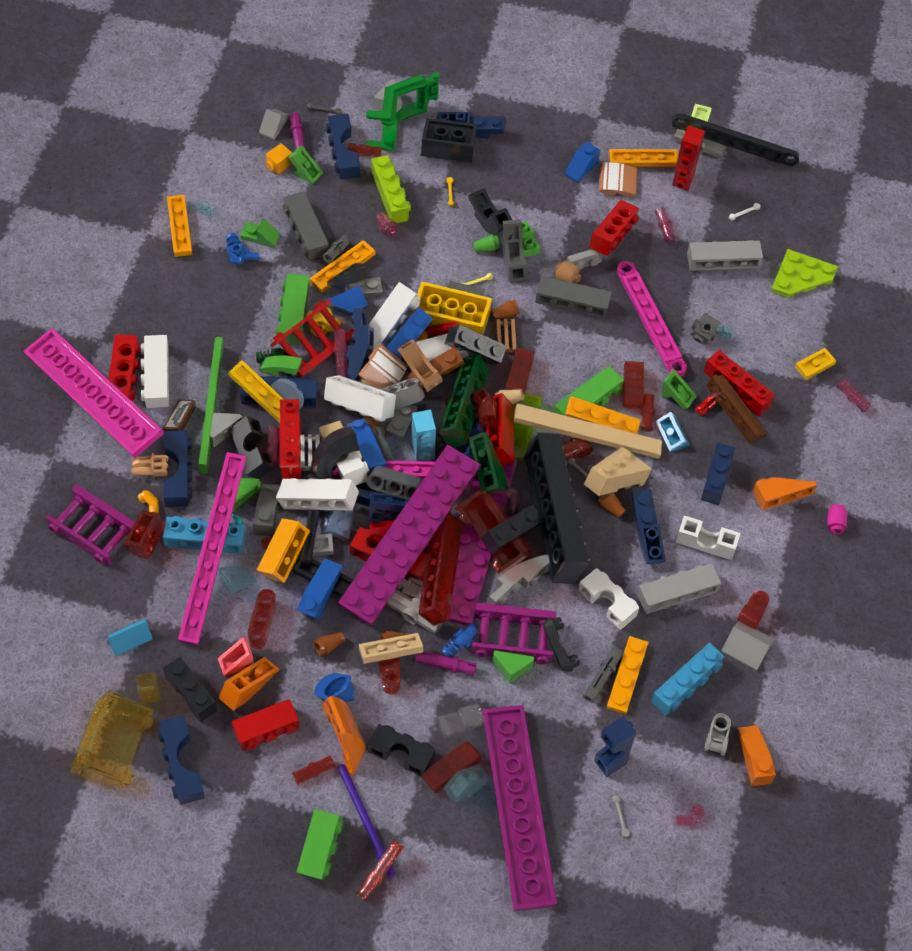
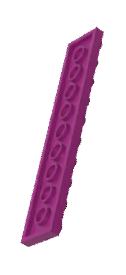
(409, 535)
(474, 560)
(519, 809)

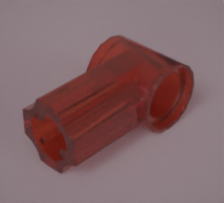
(486, 407)
(576, 447)

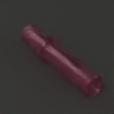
(340, 350)

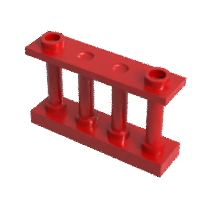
(315, 356)
(290, 439)

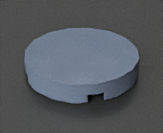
(288, 390)

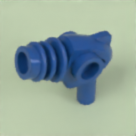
(237, 251)
(462, 638)

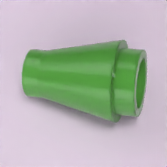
(488, 243)

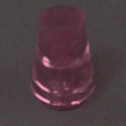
(387, 225)

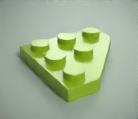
(801, 274)

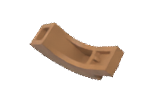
(419, 365)

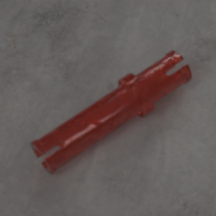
(381, 868)

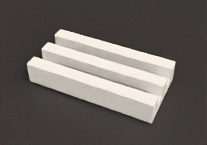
(309, 439)

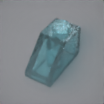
(466, 783)

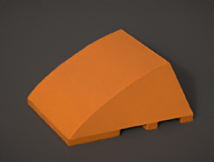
(346, 731)

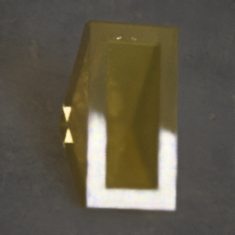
(148, 688)

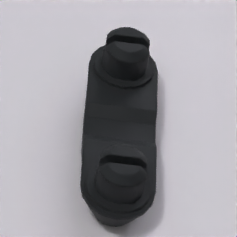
(550, 627)

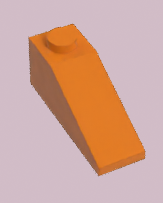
(778, 491)
(247, 683)
(756, 756)

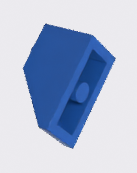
(583, 162)
(348, 300)

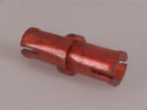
(648, 412)
(313, 769)

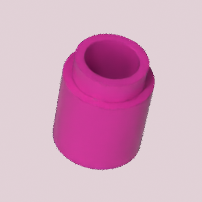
(837, 519)

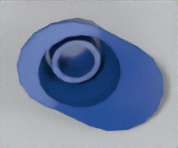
(335, 685)

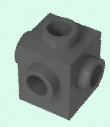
(705, 329)

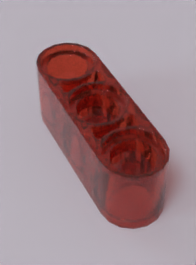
(520, 369)
(633, 385)
(260, 610)
(442, 771)

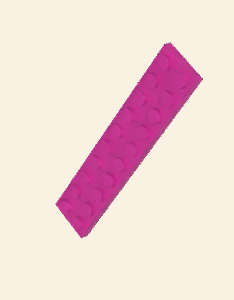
(93, 393)

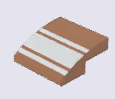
(618, 179)
(383, 368)

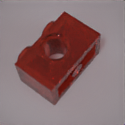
(145, 534)

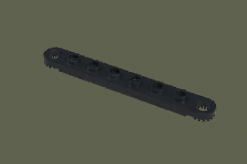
(738, 140)

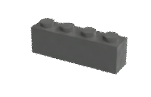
(306, 225)
(573, 297)

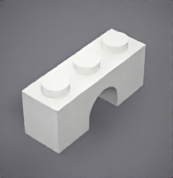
(352, 467)
(695, 536)
(598, 586)

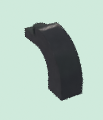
(487, 214)
(438, 409)
(330, 449)

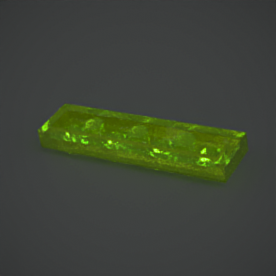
(523, 432)

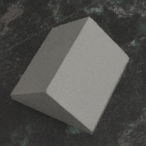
(747, 645)

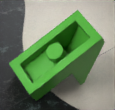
(305, 165)
(262, 234)
(676, 388)

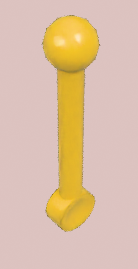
(449, 181)

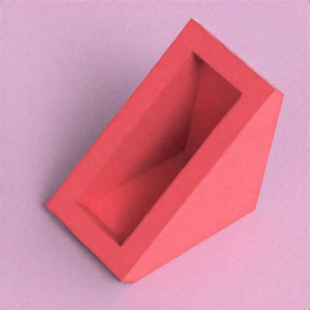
(236, 658)

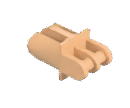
(147, 464)

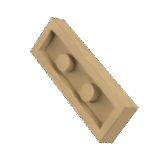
(390, 648)

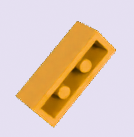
(283, 550)

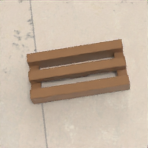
(505, 323)

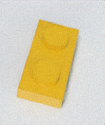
(815, 363)

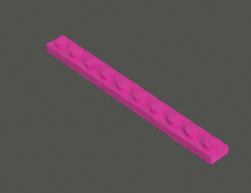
(212, 549)

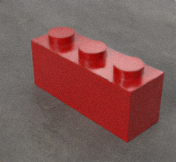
(265, 725)

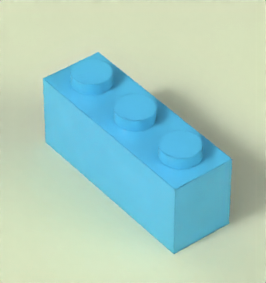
(423, 435)

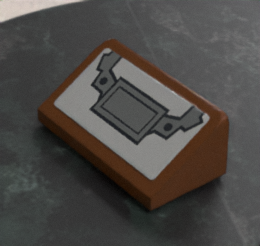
(180, 415)

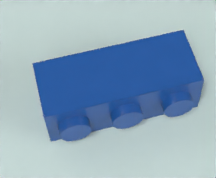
(411, 330)

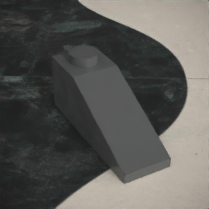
(266, 510)

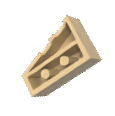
(616, 472)

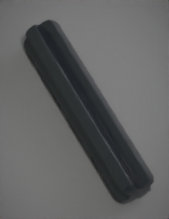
(308, 546)

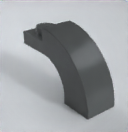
(513, 251)

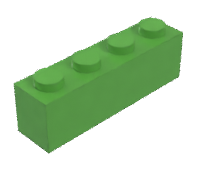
(294, 305)
(596, 390)

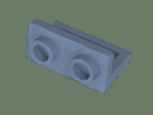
(338, 523)

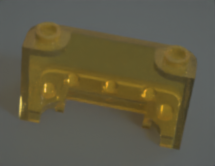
(111, 740)

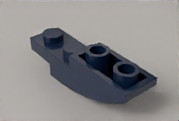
(485, 124)
(363, 339)
(647, 527)

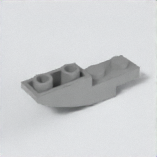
(523, 575)

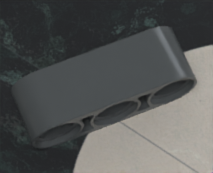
(387, 485)

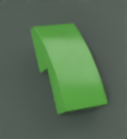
(529, 244)
(275, 364)

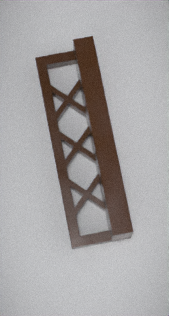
(736, 408)

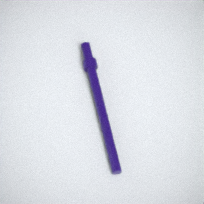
(364, 816)

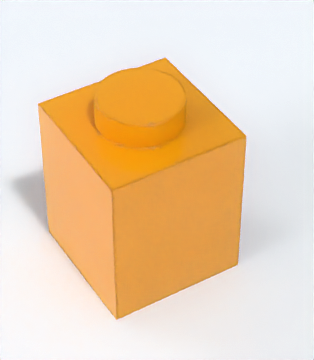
(278, 159)

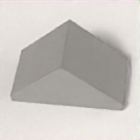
(273, 123)
(221, 426)

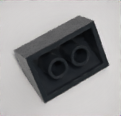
(448, 140)

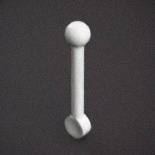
(756, 206)

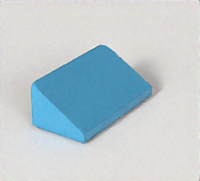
(672, 432)
(129, 637)

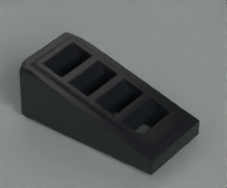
(352, 274)

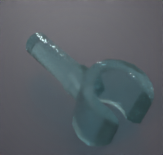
(204, 207)
(726, 331)

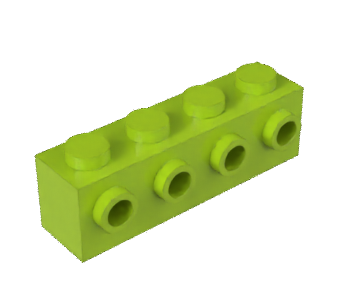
(389, 189)

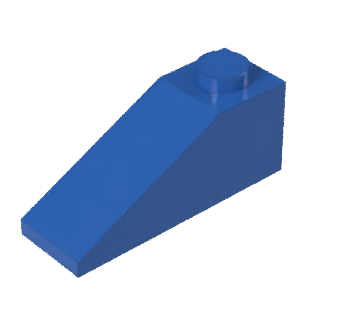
(367, 444)
(320, 589)

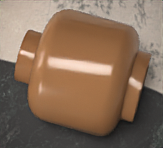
(567, 272)

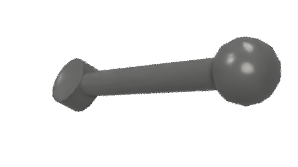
(337, 111)

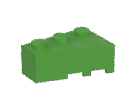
(320, 844)

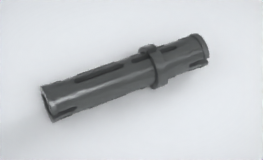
(603, 674)

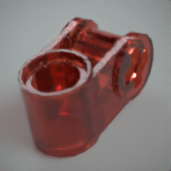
(754, 609)
(389, 672)

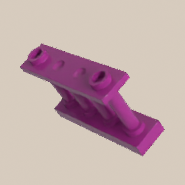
(95, 507)
(506, 615)

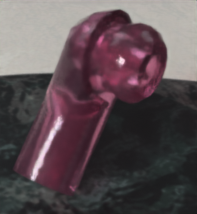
(692, 818)

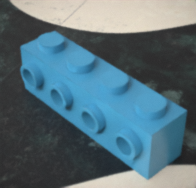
(191, 533)
(687, 679)

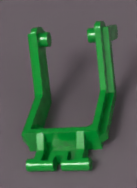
(426, 90)

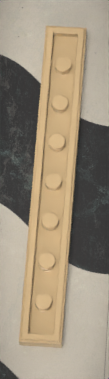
(587, 431)

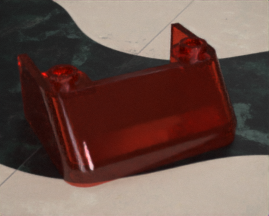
(485, 513)

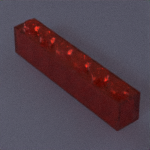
(440, 572)

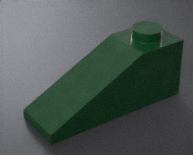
(491, 473)

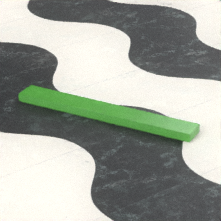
(211, 404)

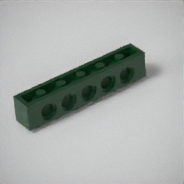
(461, 406)

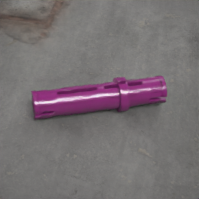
(297, 130)
(453, 664)

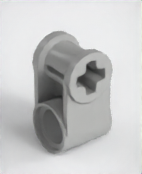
(717, 737)

